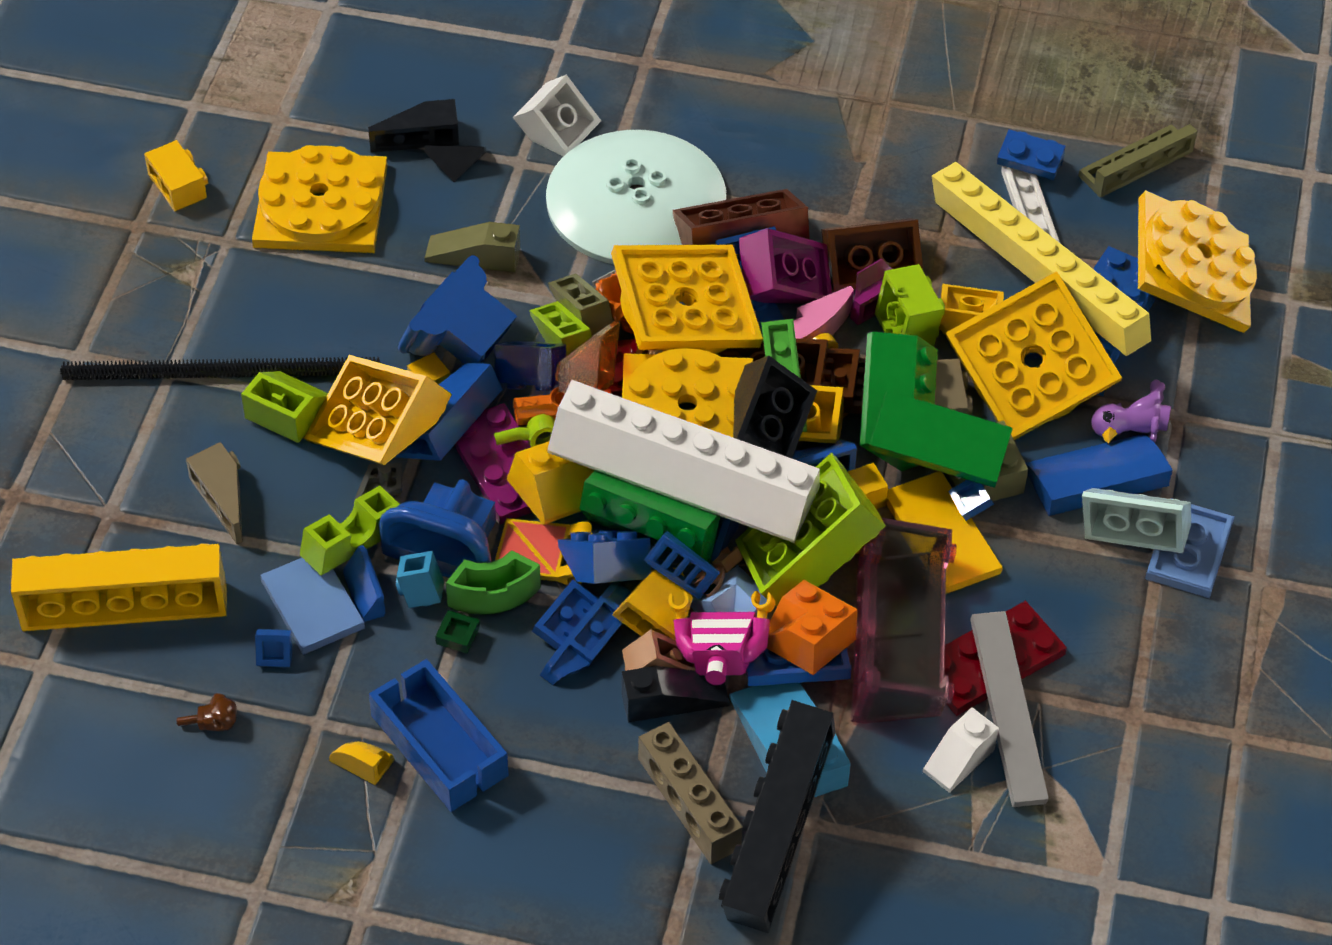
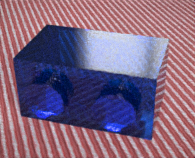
(528, 364)

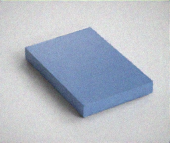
(1199, 563)
(312, 604)

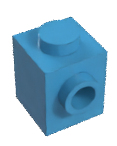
(419, 579)

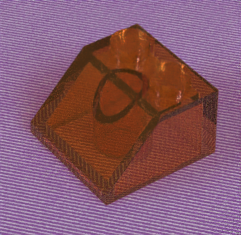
(592, 361)

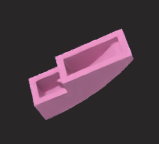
(823, 314)

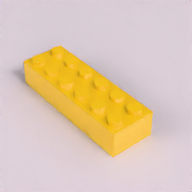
(119, 587)

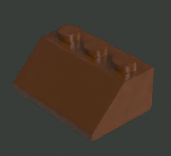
(863, 244)

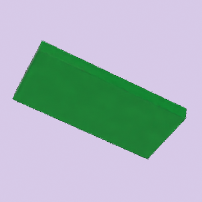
(940, 438)

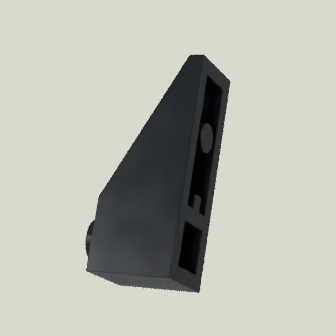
(418, 126)
(668, 692)

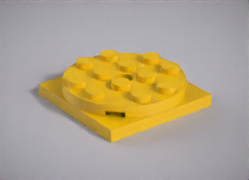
(339, 220)
(1195, 260)
(700, 276)
(1042, 322)
(682, 377)

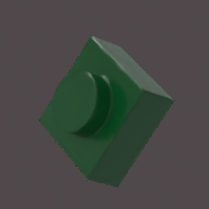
(457, 631)

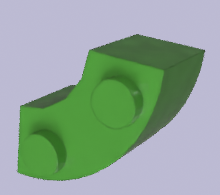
(493, 585)

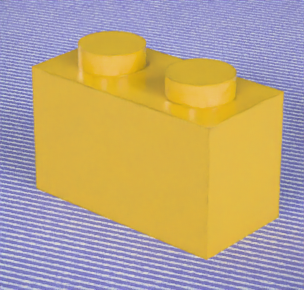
(176, 175)

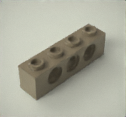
(689, 792)

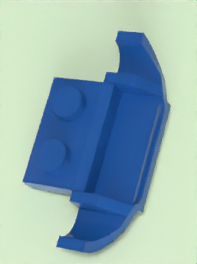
(578, 627)

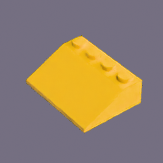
(376, 410)

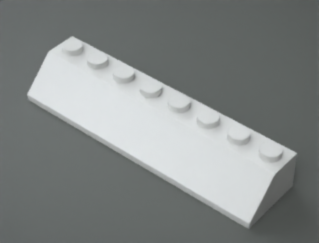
(684, 461)

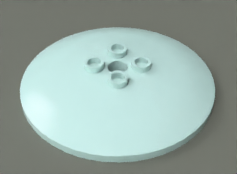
(593, 198)

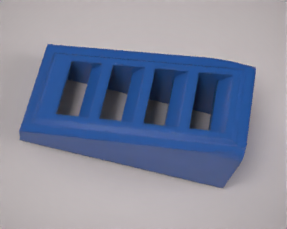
(675, 574)

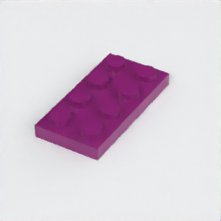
(491, 463)

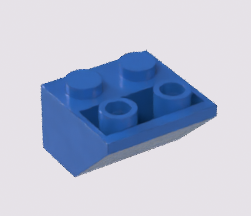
(606, 556)

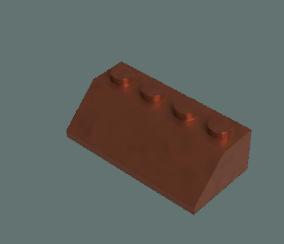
(741, 215)

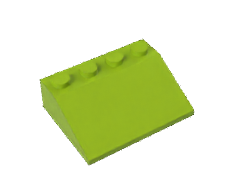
(832, 533)

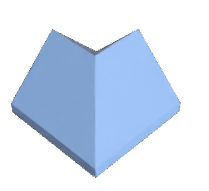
(732, 596)

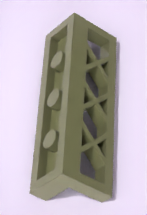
(1139, 159)

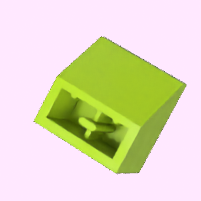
(282, 404)

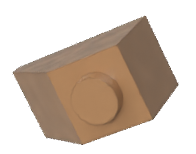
(654, 650)

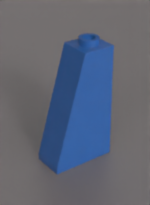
(472, 391)

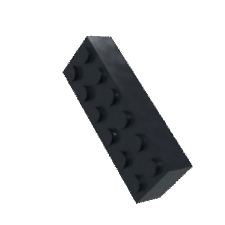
(778, 817)

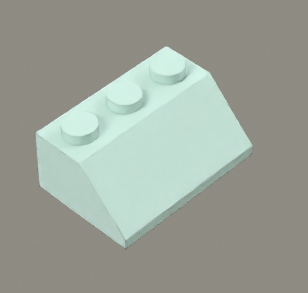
(1136, 519)

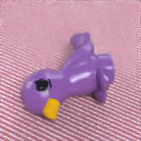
(1143, 416)

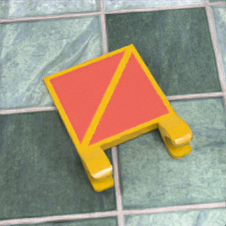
(540, 545)

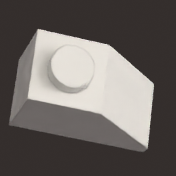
(962, 749)

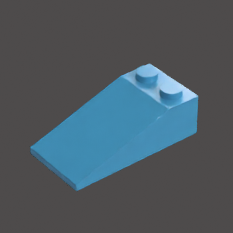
(759, 713)

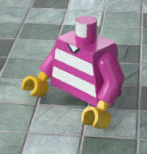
(722, 640)

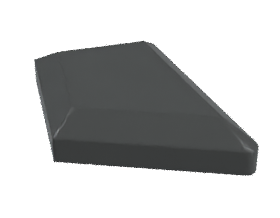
(387, 476)

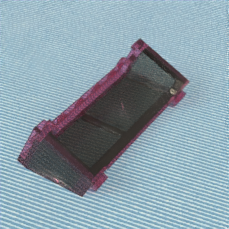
(901, 624)

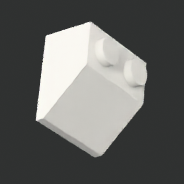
(557, 116)

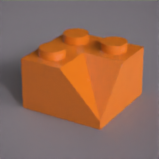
(811, 627)

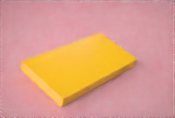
(929, 503)

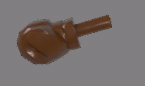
(215, 716)

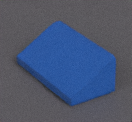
(364, 585)

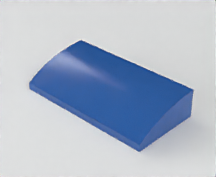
(1121, 466)

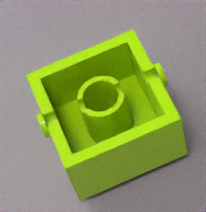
(909, 304)

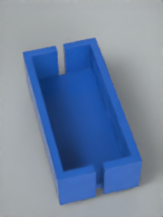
(439, 735)

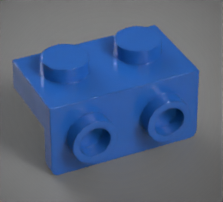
(1031, 154)

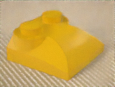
(965, 303)

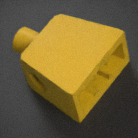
(649, 606)

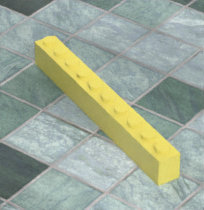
(1039, 255)

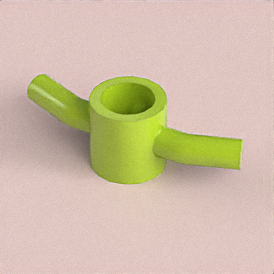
(536, 426)

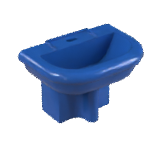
(459, 318)
(448, 522)

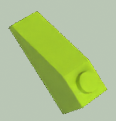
(560, 326)

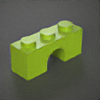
(331, 543)

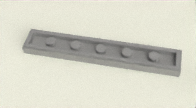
(1009, 709)

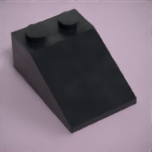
(771, 406)

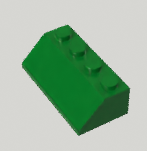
(897, 365)
(650, 514)

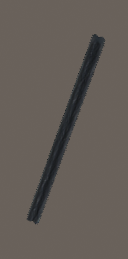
(203, 369)

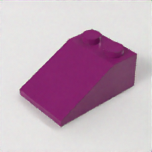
(784, 267)

